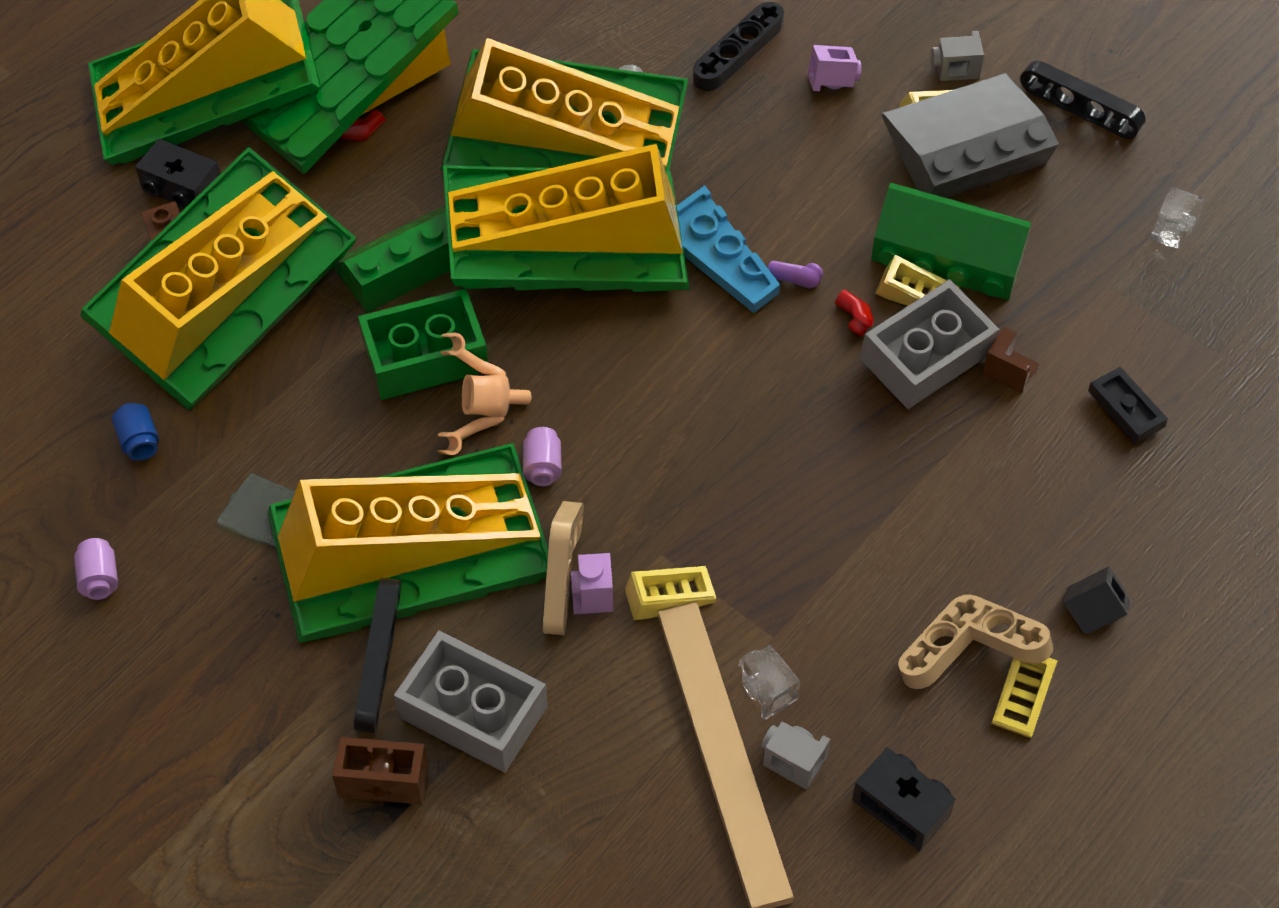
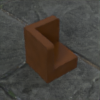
(1007, 365)

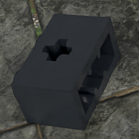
(175, 173)
(883, 792)

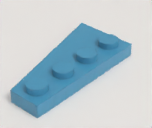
(723, 253)

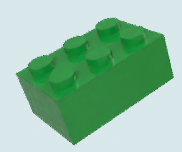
(407, 343)

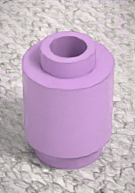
(542, 456)
(95, 569)

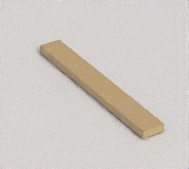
(725, 758)

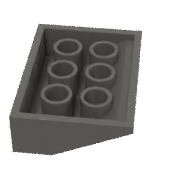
(970, 136)

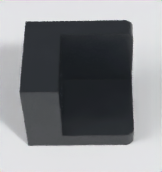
(1097, 600)

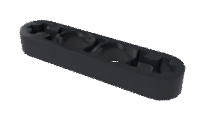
(734, 43)
(1040, 76)
(377, 655)

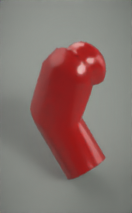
(364, 128)
(858, 309)

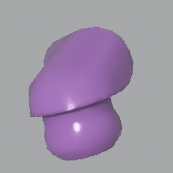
(804, 276)

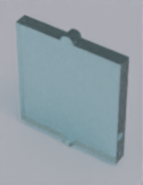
(249, 509)

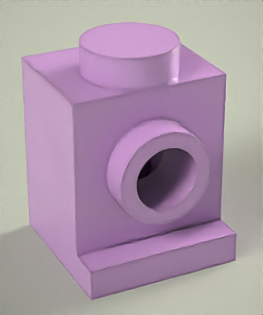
(833, 67)
(592, 584)

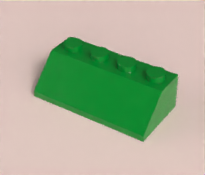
(951, 240)
(397, 261)

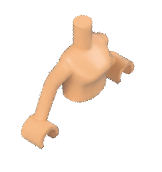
(481, 395)

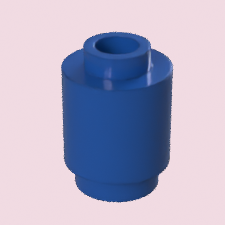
(135, 431)

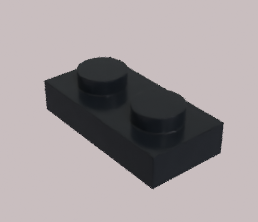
(1127, 405)

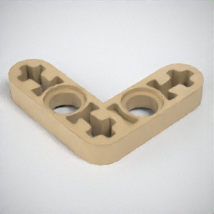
(563, 538)
(969, 628)

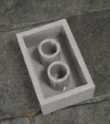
(928, 343)
(471, 701)

